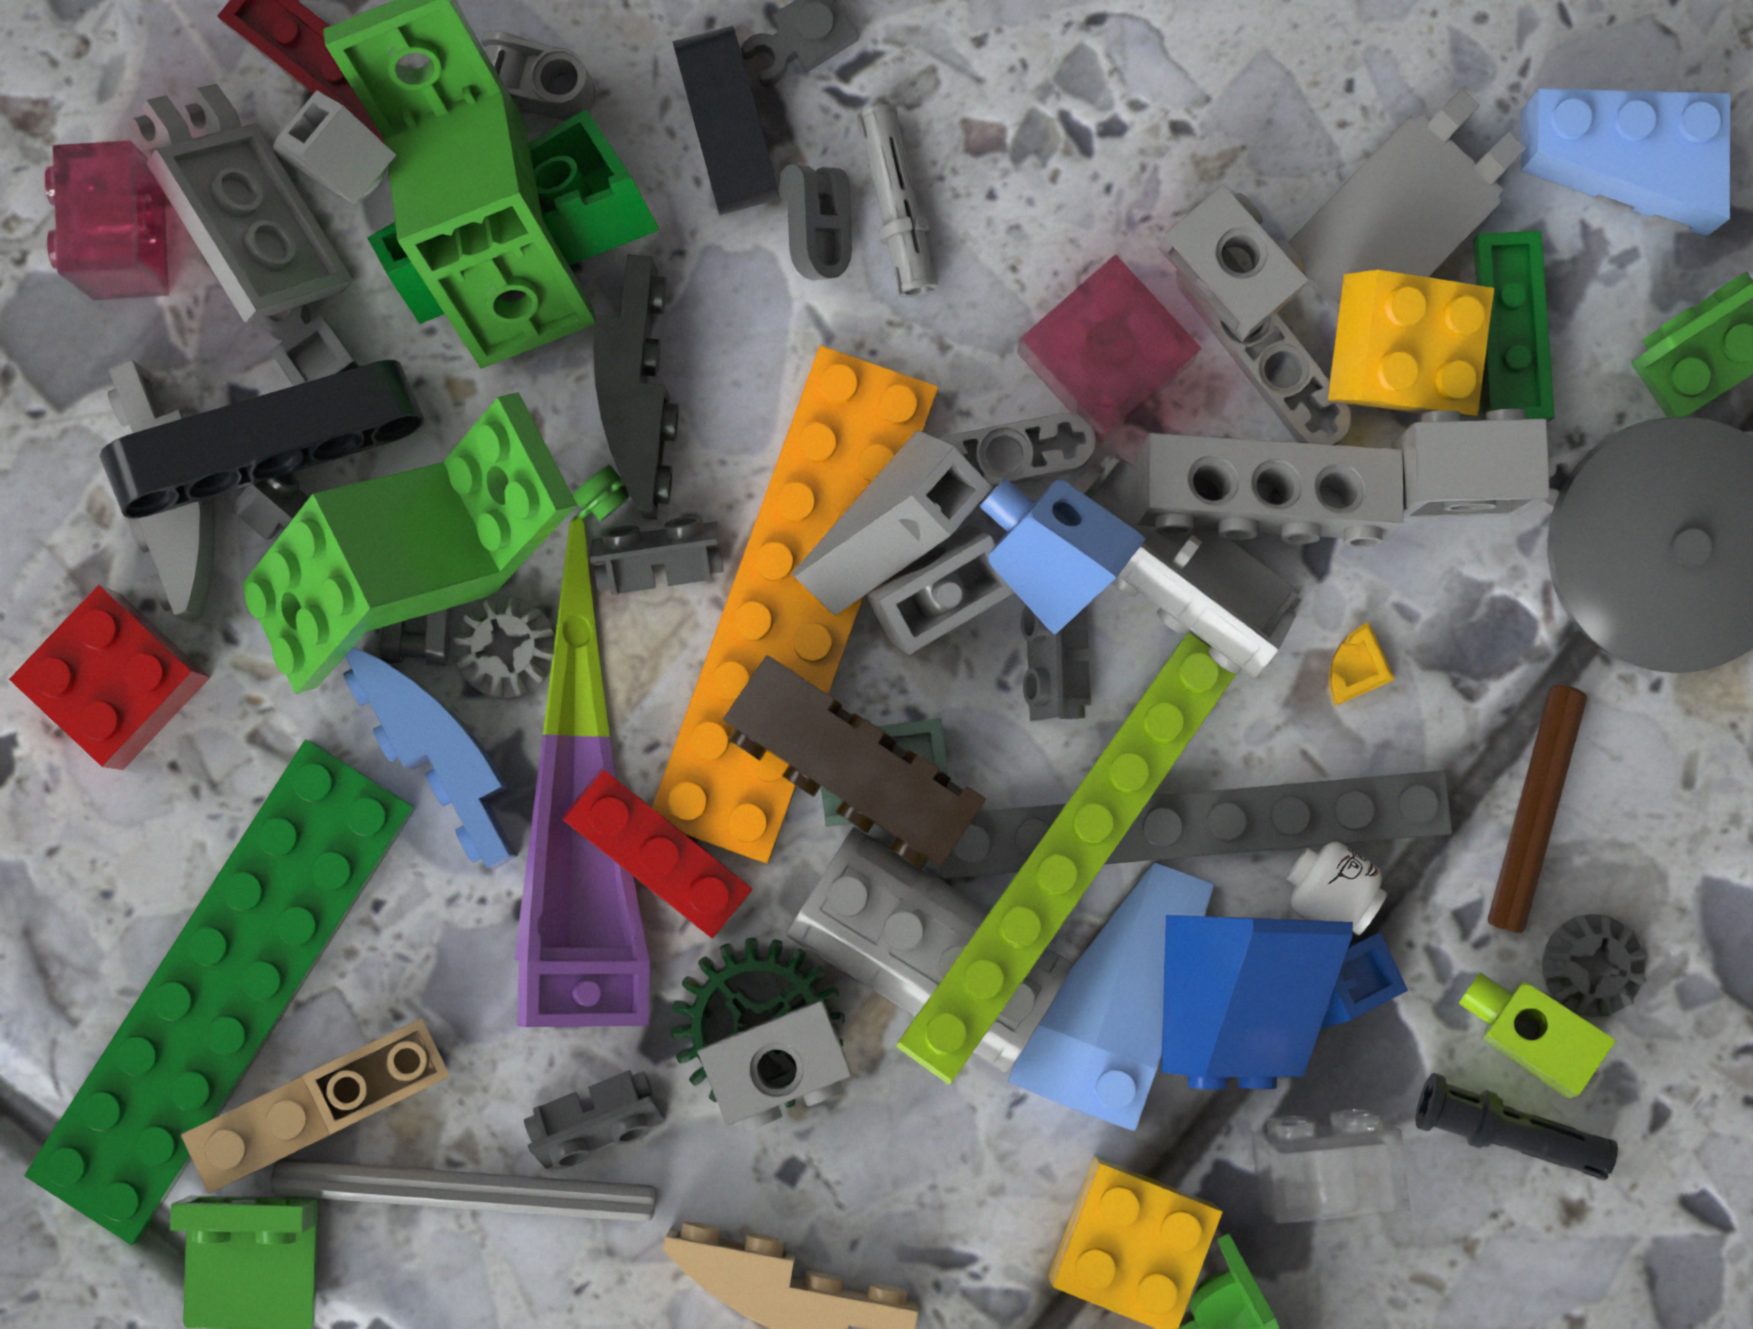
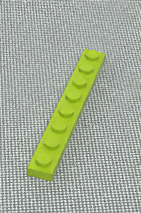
(1065, 861)

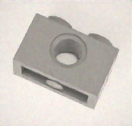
(1238, 299)
(939, 590)
(736, 1075)

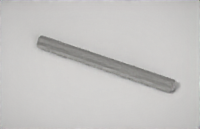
(463, 1190)

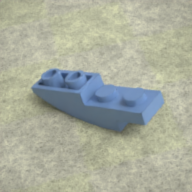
(424, 729)

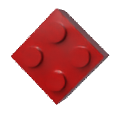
(109, 678)

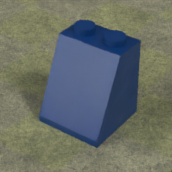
(1246, 996)

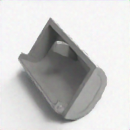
(1199, 579)
(903, 933)

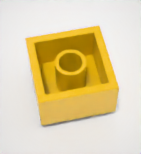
(1410, 343)
(1134, 1245)

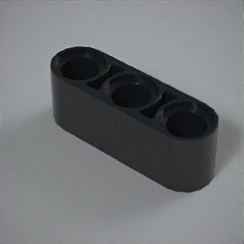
(726, 120)

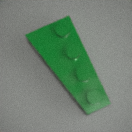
(583, 201)

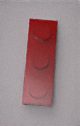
(656, 853)

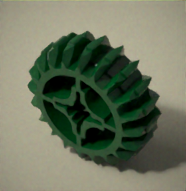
(721, 981)

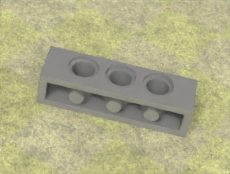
(1363, 476)

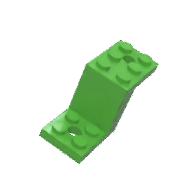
(460, 177)
(407, 543)

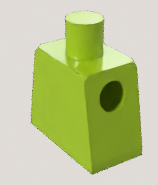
(1566, 1045)

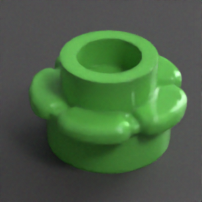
(601, 494)

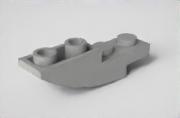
(178, 538)

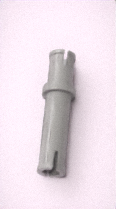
(902, 224)

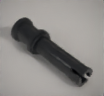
(1487, 1121)

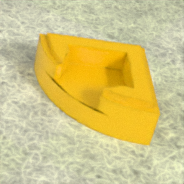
(1357, 666)

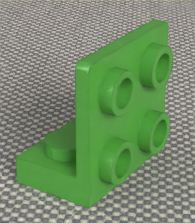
(1701, 353)
(248, 1261)

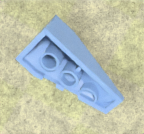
(1106, 1022)

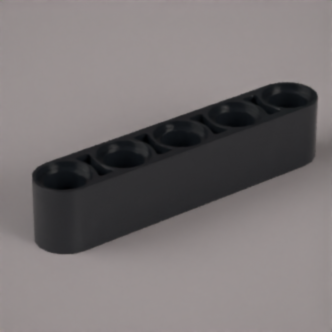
(260, 438)

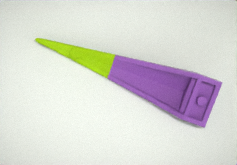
(580, 910)

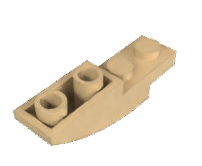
(315, 1106)
(760, 1286)

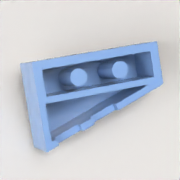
(1635, 147)

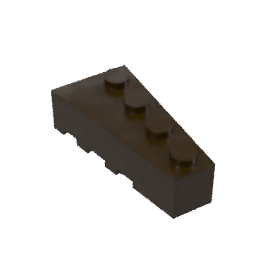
(853, 763)

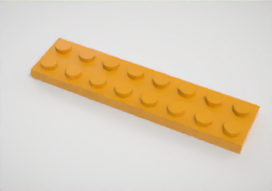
(838, 442)

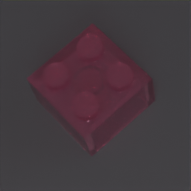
(107, 221)
(1108, 348)

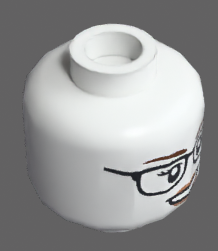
(1336, 886)

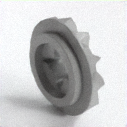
(531, 660)

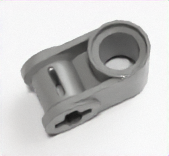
(529, 70)

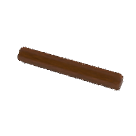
(1537, 808)

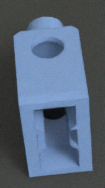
(1057, 548)

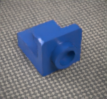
(1365, 981)

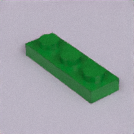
(1518, 344)

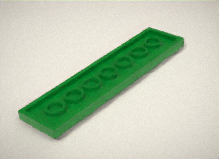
(220, 991)

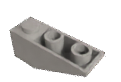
(334, 148)
(893, 522)

